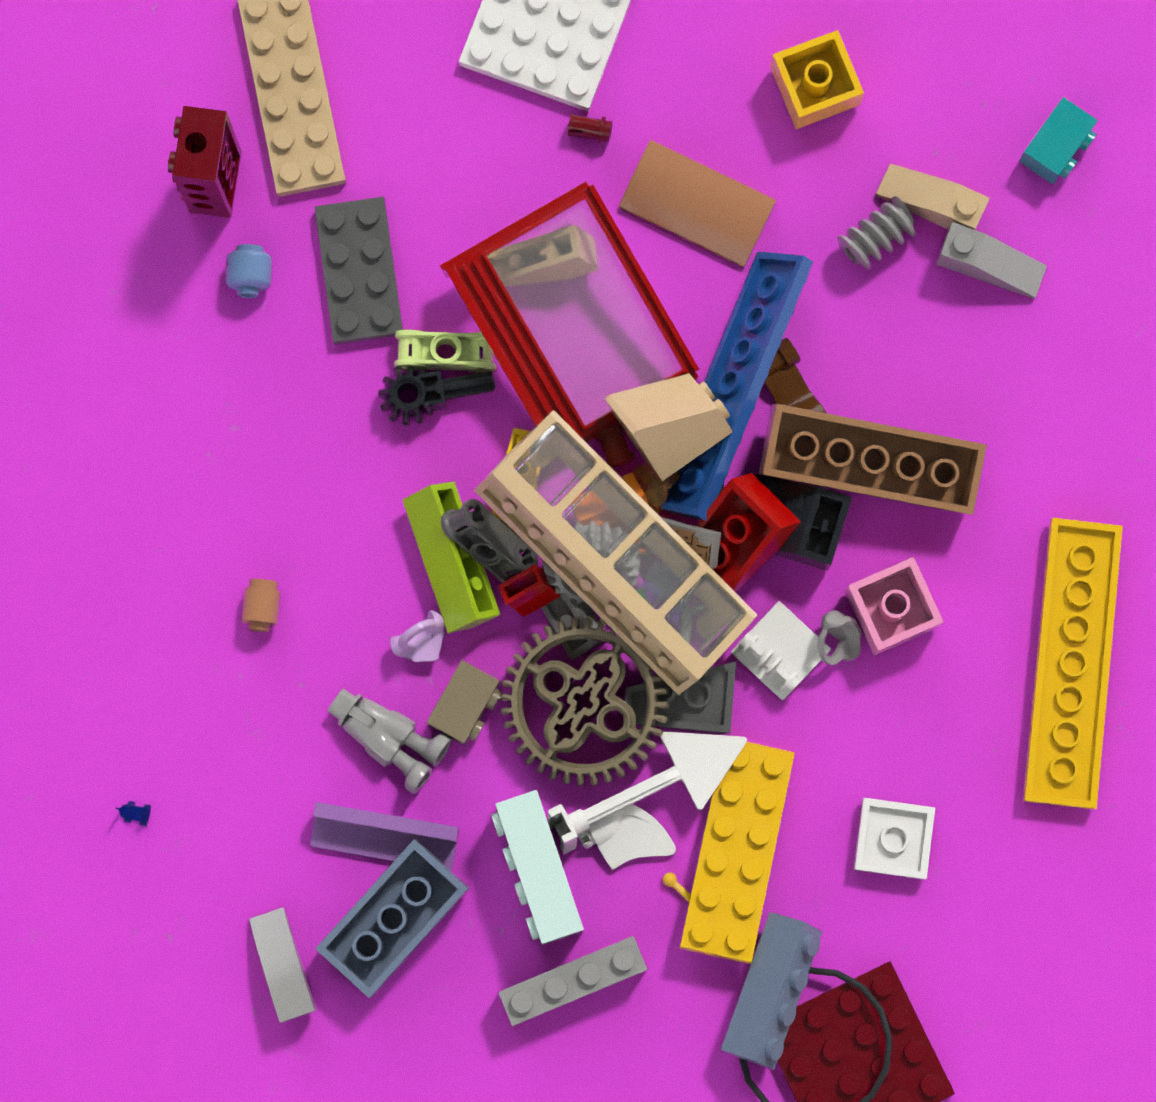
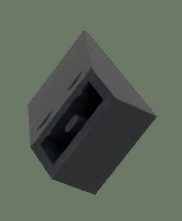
(821, 519)

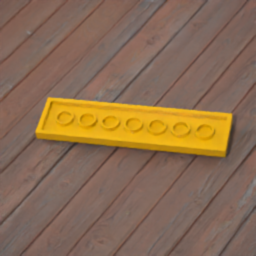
(1073, 663)

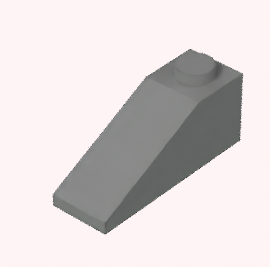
(990, 261)

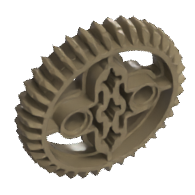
(551, 734)

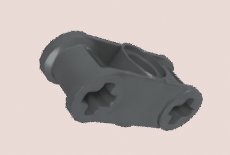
(488, 540)

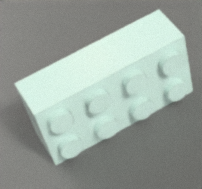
(539, 868)

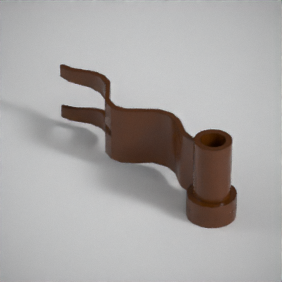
(786, 381)

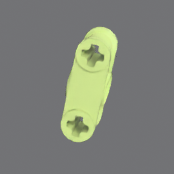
(425, 356)

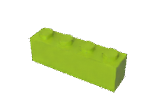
(456, 578)

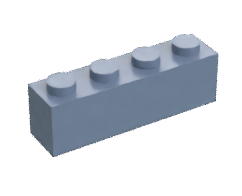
(772, 990)

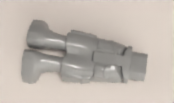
(385, 732)

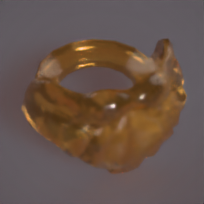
(653, 487)

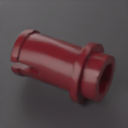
(590, 128)

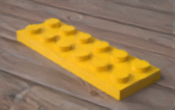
(737, 855)

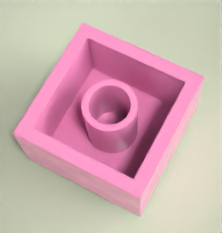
(893, 606)

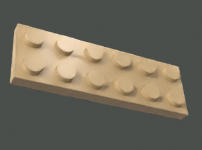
(292, 95)

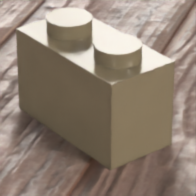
(464, 703)

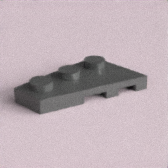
(700, 707)

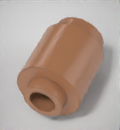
(261, 605)

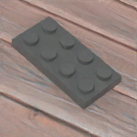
(358, 270)

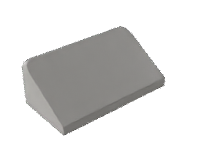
(564, 611)

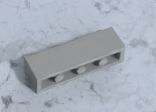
(572, 980)

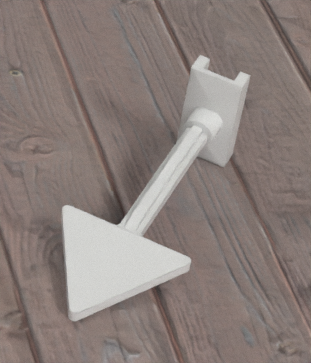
(698, 762)

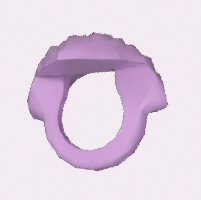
(422, 640)

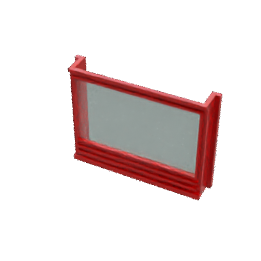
(569, 311)

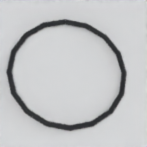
(888, 1043)

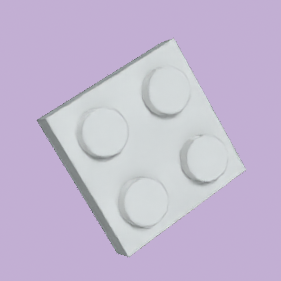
(894, 838)

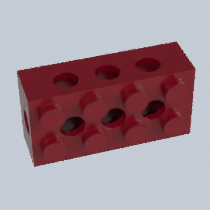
(205, 161)

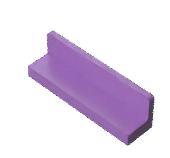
(379, 834)

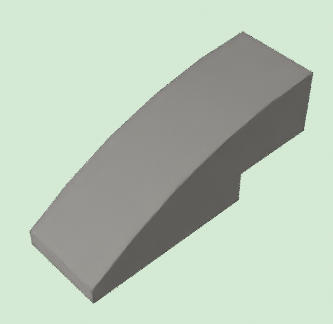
(282, 965)

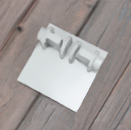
(779, 650)

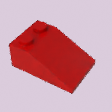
(751, 528)

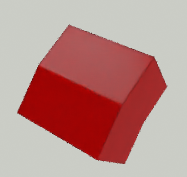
(528, 591)

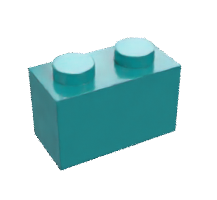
(1058, 140)

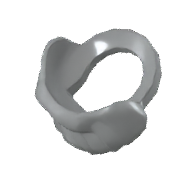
(845, 630)

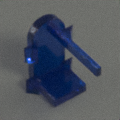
(132, 812)

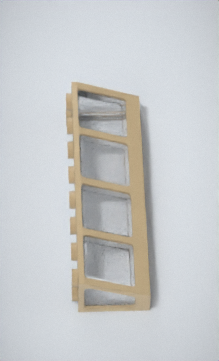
(616, 552)

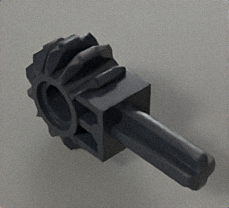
(431, 392)

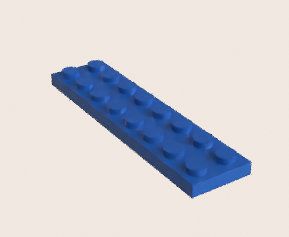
(740, 372)

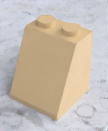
(671, 421)

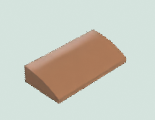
(697, 203)

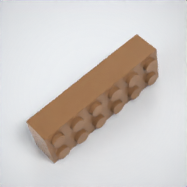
(872, 459)

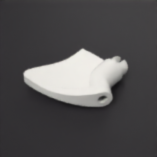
(627, 836)

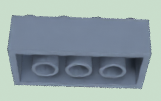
(392, 918)

